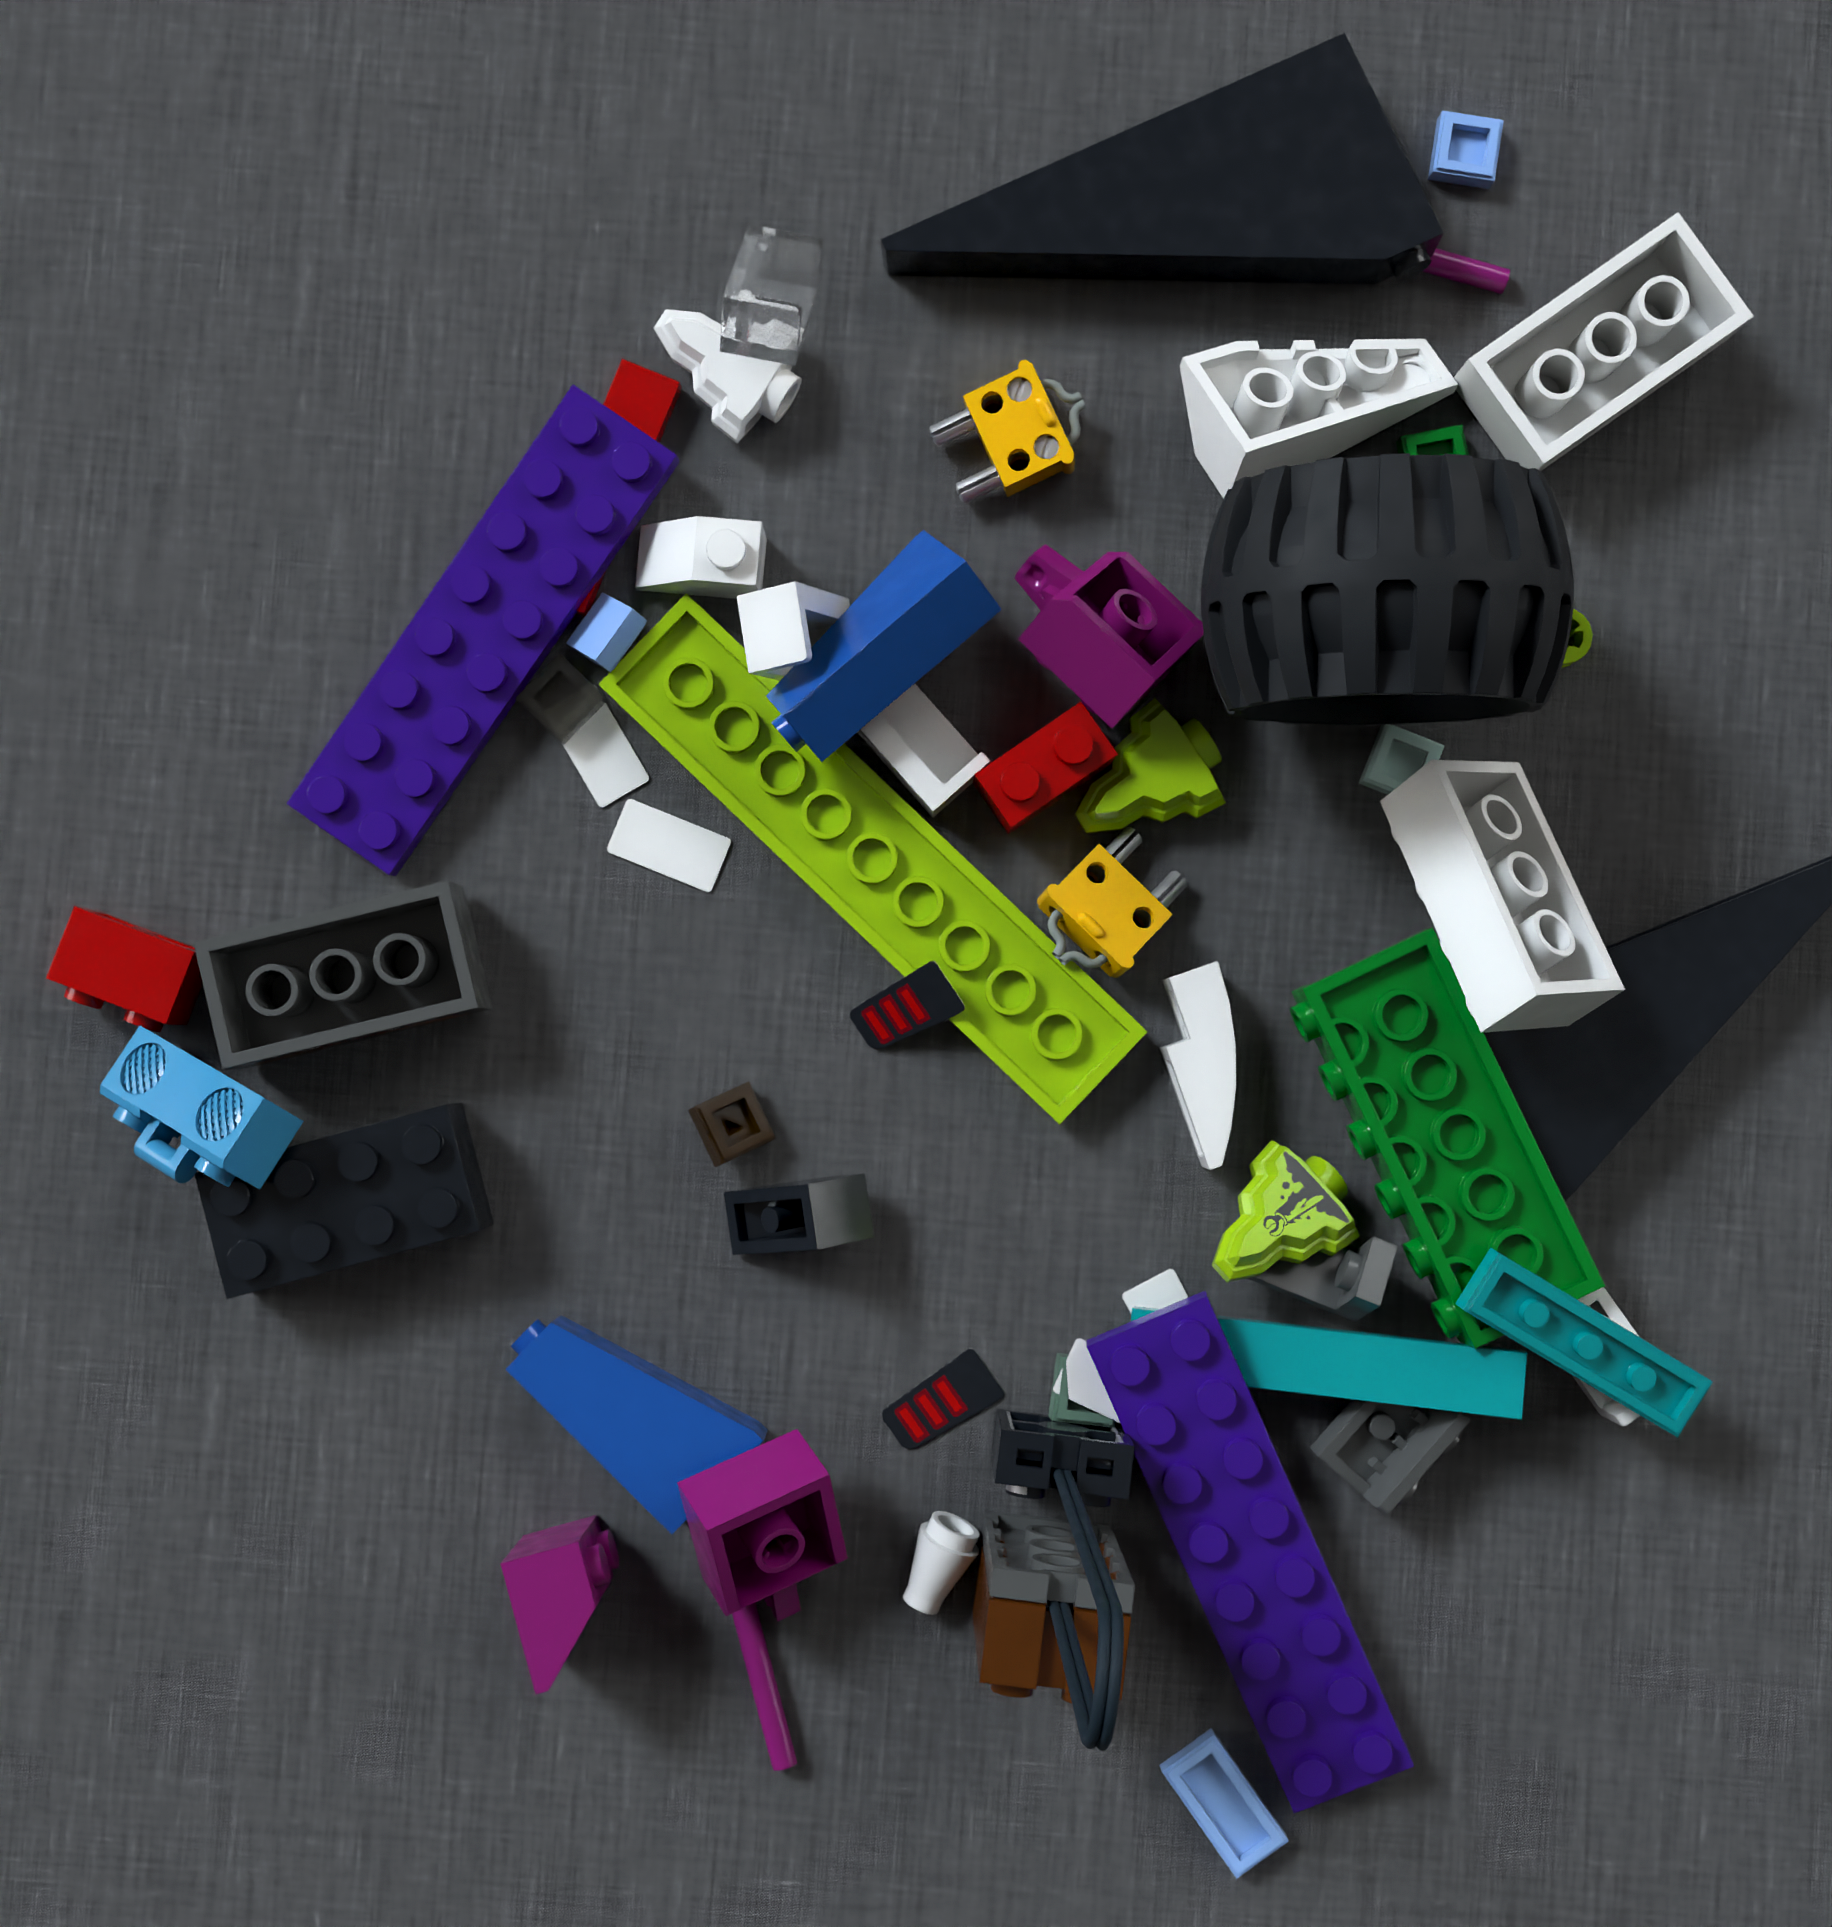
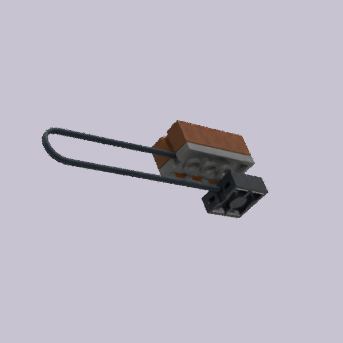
(1055, 1590)

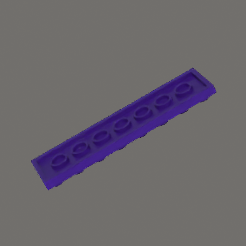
(483, 631)
(1249, 1552)

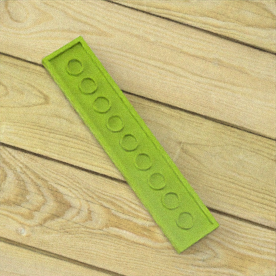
(874, 861)

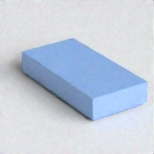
(1223, 1803)

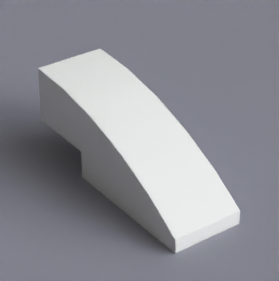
(1205, 1060)

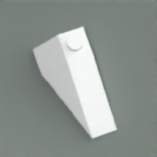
(1302, 402)

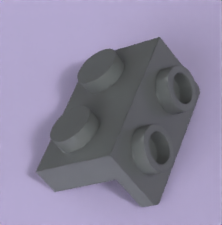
(1387, 1447)

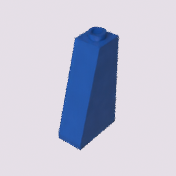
(881, 646)
(630, 1413)

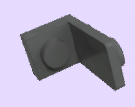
(1343, 1283)

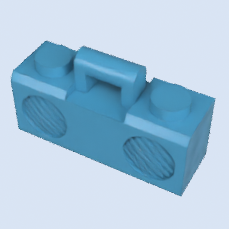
(221, 1122)

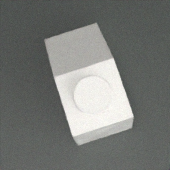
(702, 557)

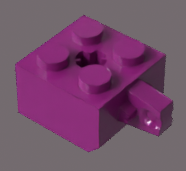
(1105, 628)
(763, 1524)

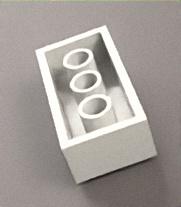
(1601, 346)
(1500, 895)

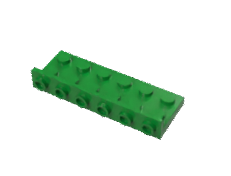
(1439, 1127)

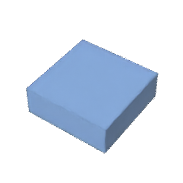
(1465, 149)
(607, 632)

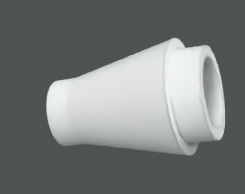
(940, 1558)

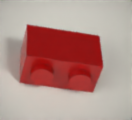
(1044, 767)
(128, 967)

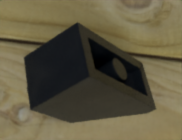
(799, 1215)

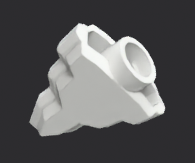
(730, 384)

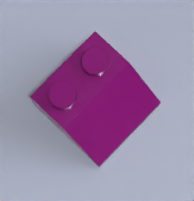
(554, 1588)

